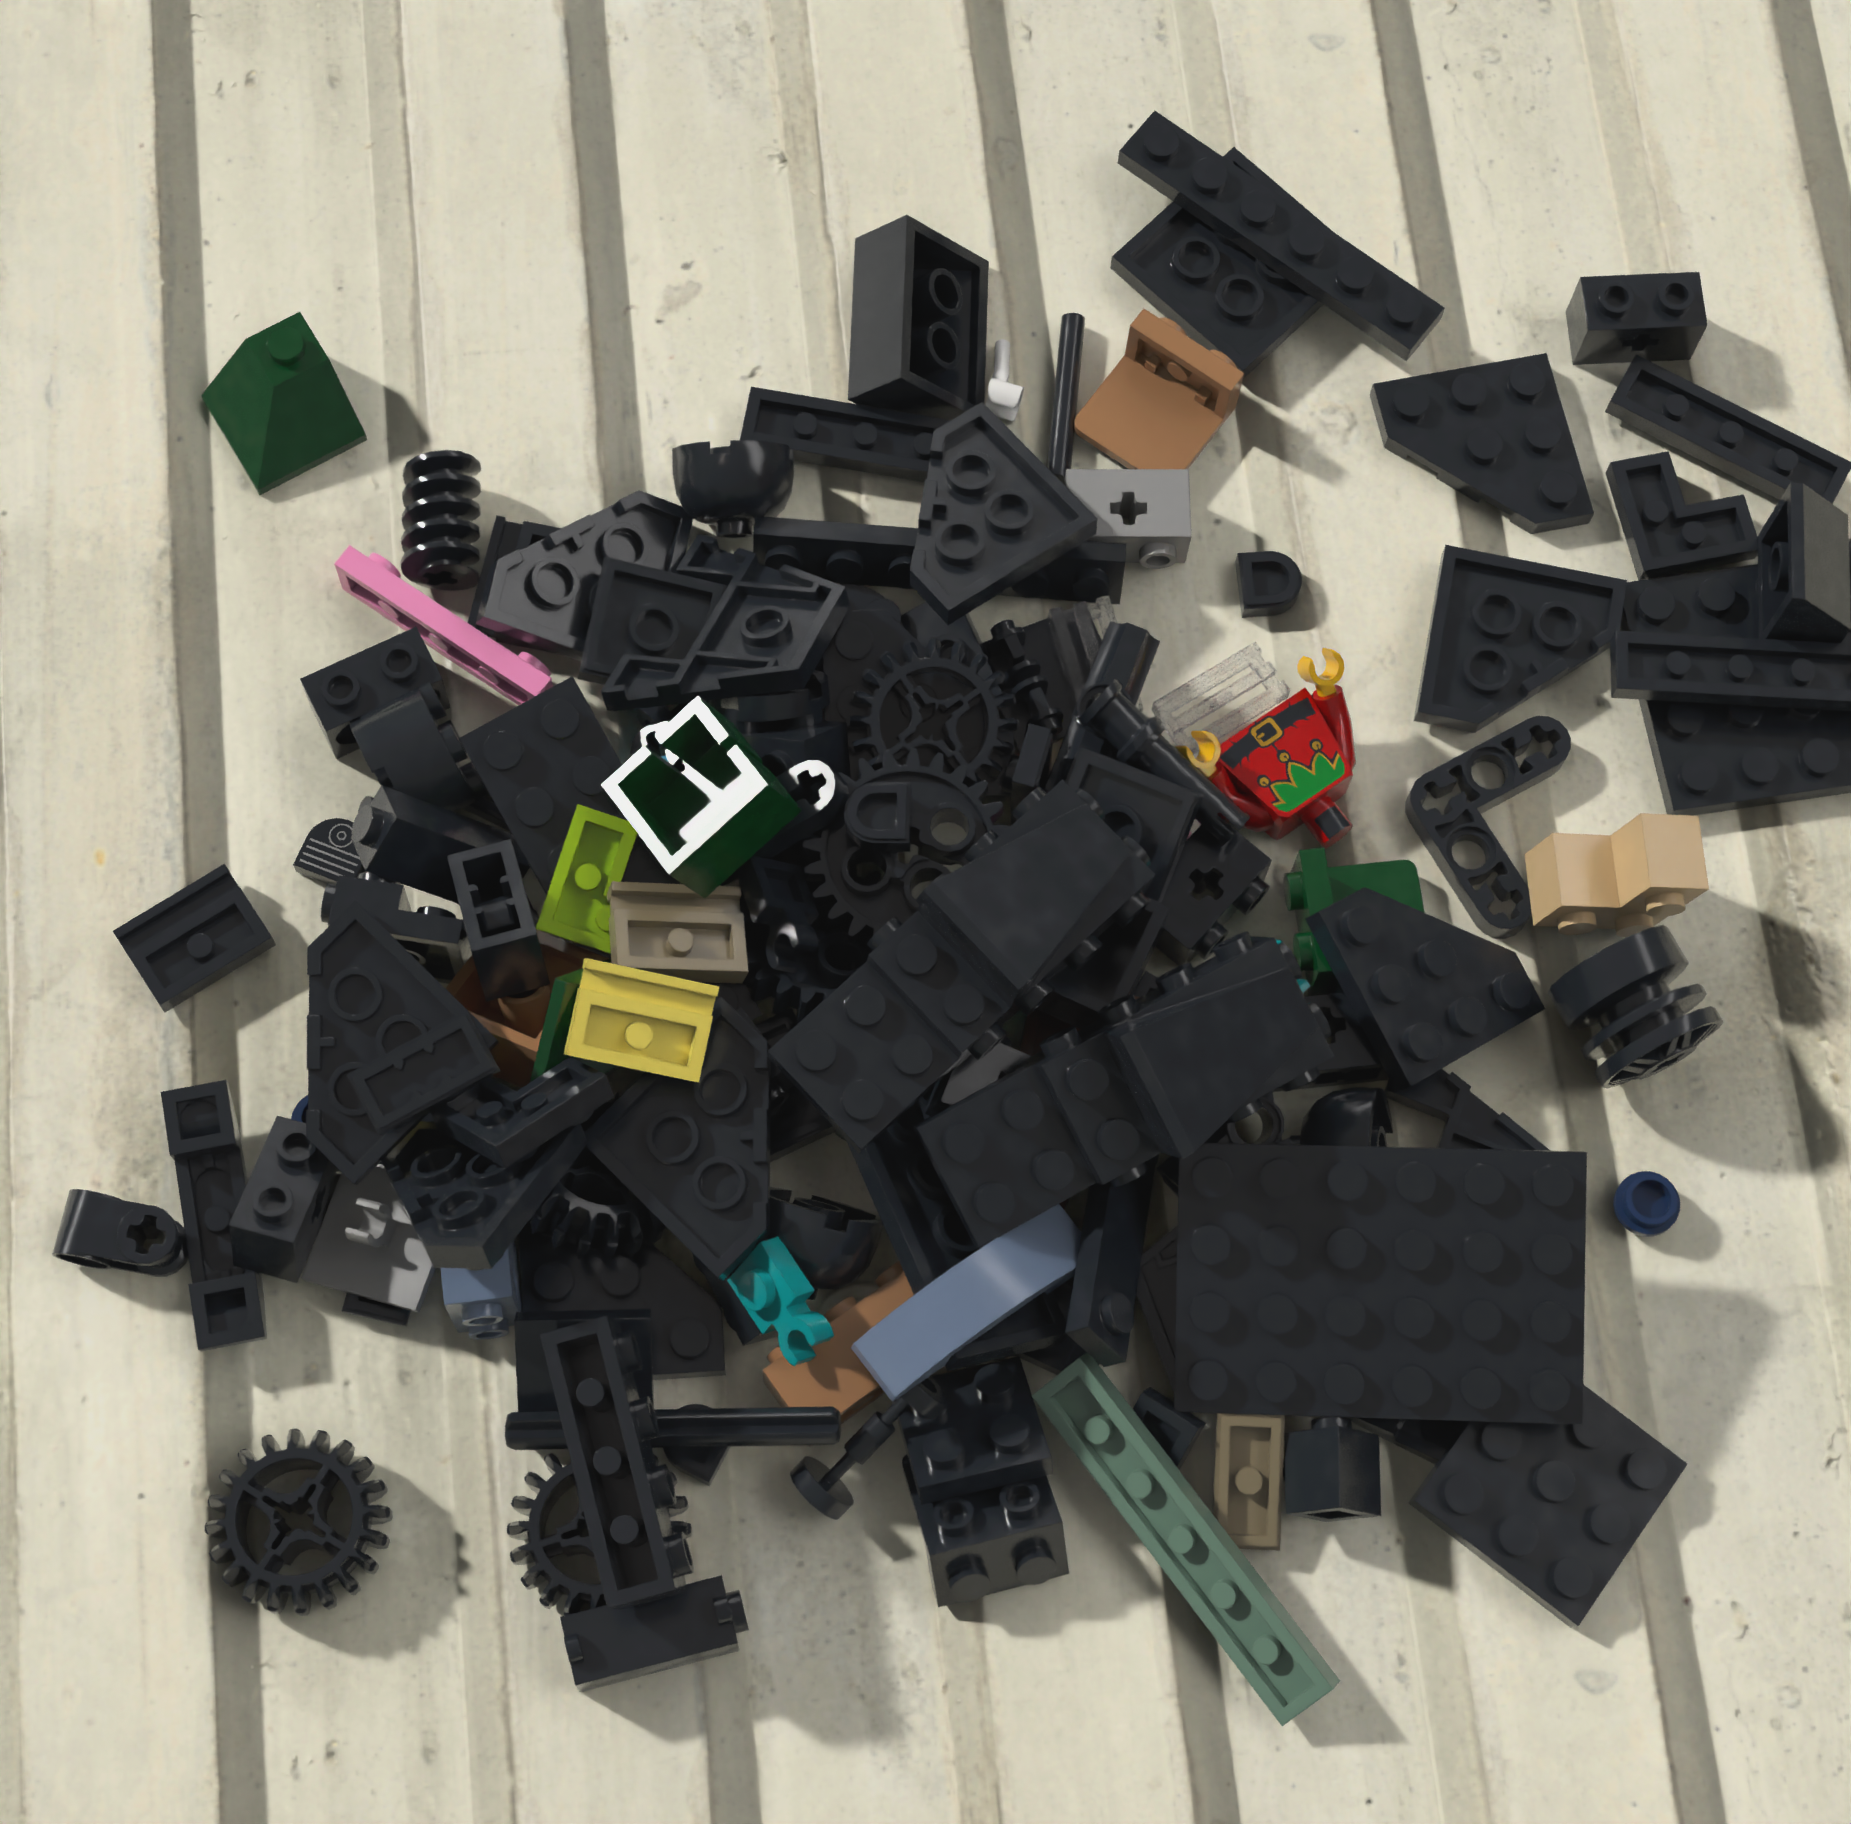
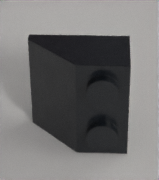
(1804, 569)

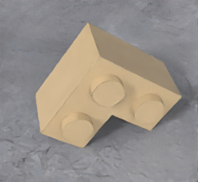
(1618, 878)

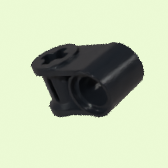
(111, 1234)

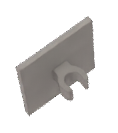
(370, 1245)

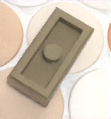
(1249, 1478)

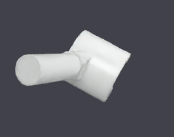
(1003, 397)

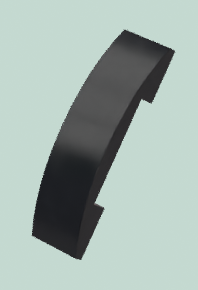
(211, 1180)

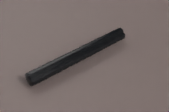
(697, 1428)

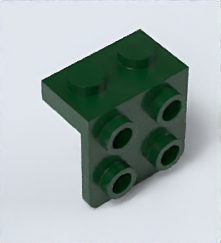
(1316, 886)

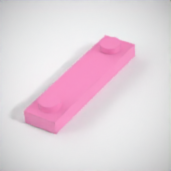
(380, 587)

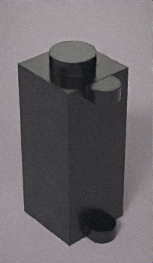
(412, 839)
(654, 1636)

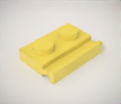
(641, 1020)

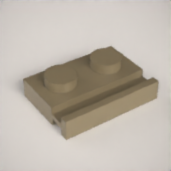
(678, 931)

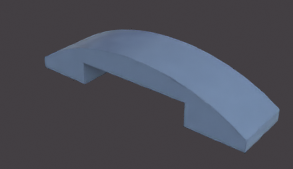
(969, 1301)

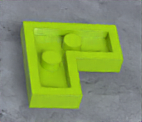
(589, 861)

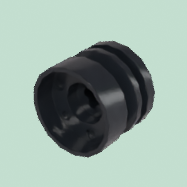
(1638, 1013)

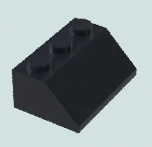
(917, 322)

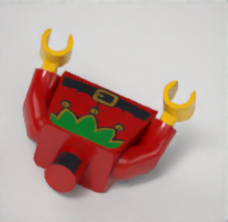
(1290, 760)

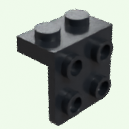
(990, 1539)

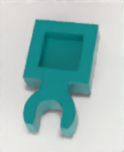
(775, 1298)

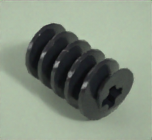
(439, 519)

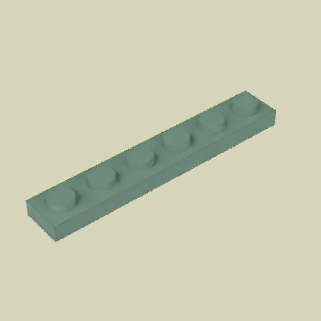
(1186, 1539)

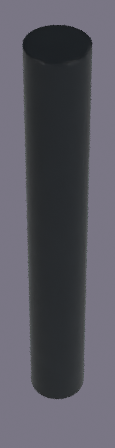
(1065, 394)

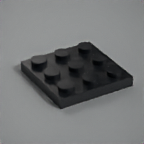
(1212, 284)
(1551, 1500)

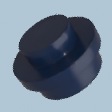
(1646, 1203)

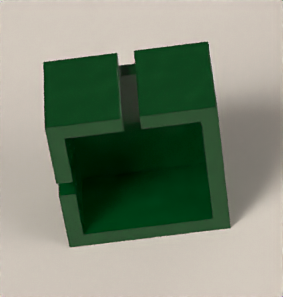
(714, 812)

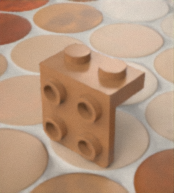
(1160, 398)

